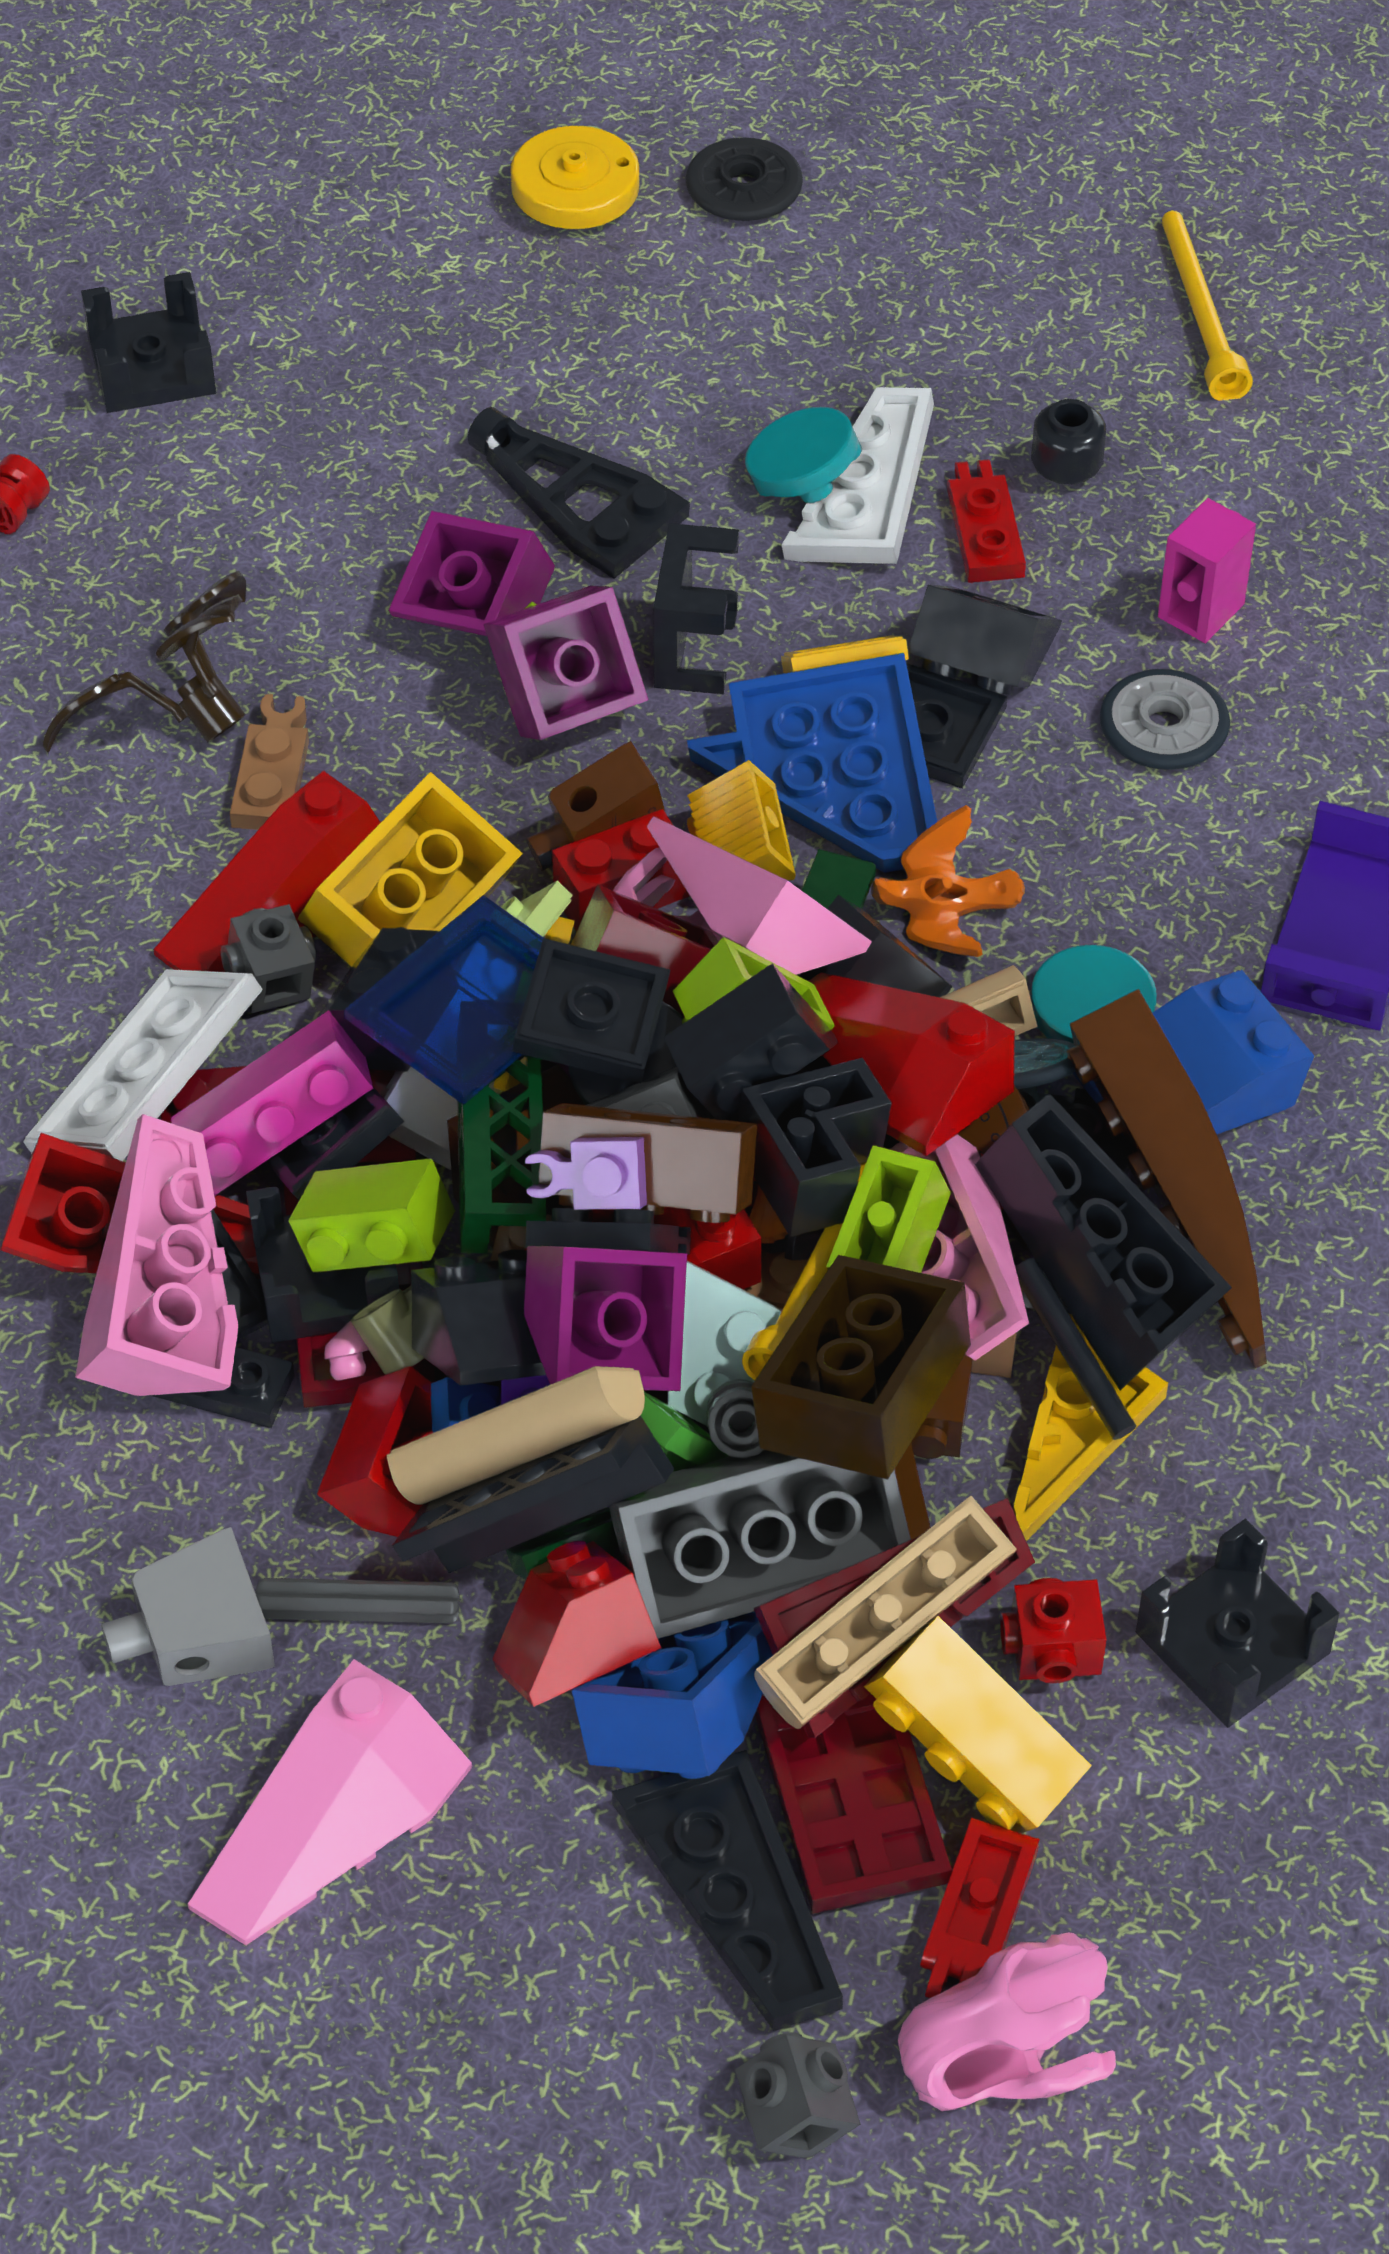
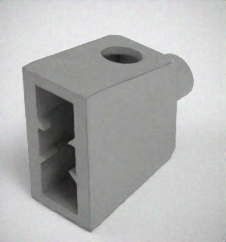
(195, 1615)

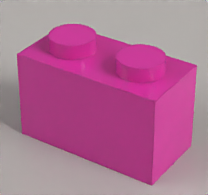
(1206, 570)

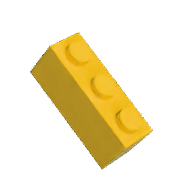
(976, 1728)

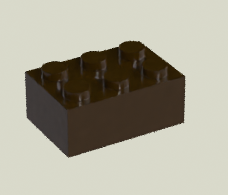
(861, 1366)

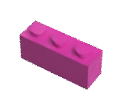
(277, 1099)

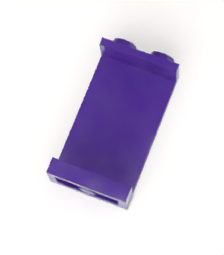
(1337, 924)

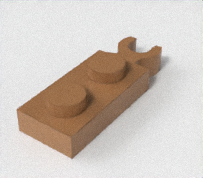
(270, 764)

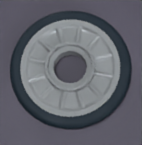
(1135, 736)

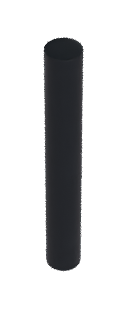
(1074, 1349)

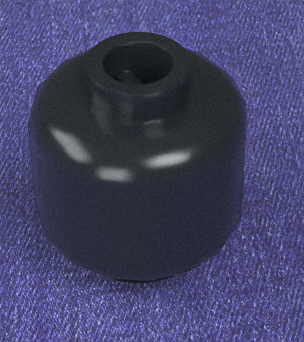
(1068, 442)

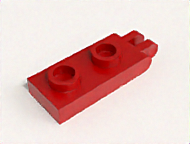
(985, 524)
(978, 1903)

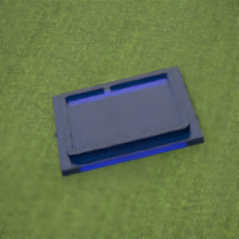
(456, 1000)

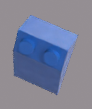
(1233, 1050)
(678, 1704)

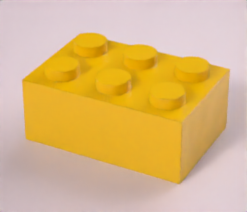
(410, 872)

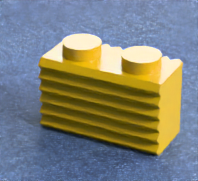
(743, 818)

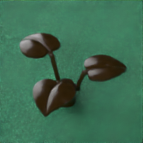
(204, 696)

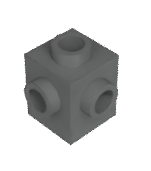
(275, 953)
(797, 2095)

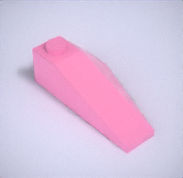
(756, 905)
(974, 1248)
(159, 1289)
(342, 1790)

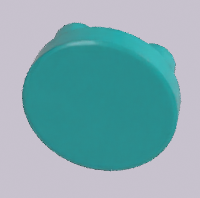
(802, 454)
(1083, 982)

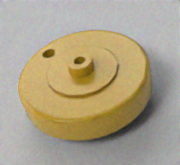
(575, 177)

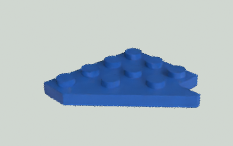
(839, 752)

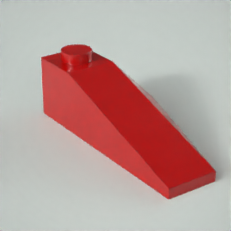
(275, 868)
(929, 1054)
(69, 1204)

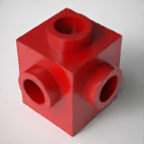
(1055, 1630)

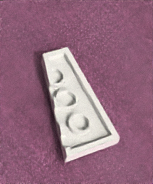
(872, 498)

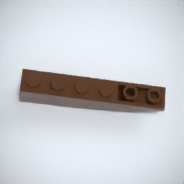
(1173, 1150)

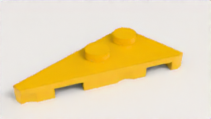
(1072, 1439)

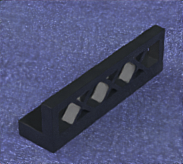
(536, 1497)

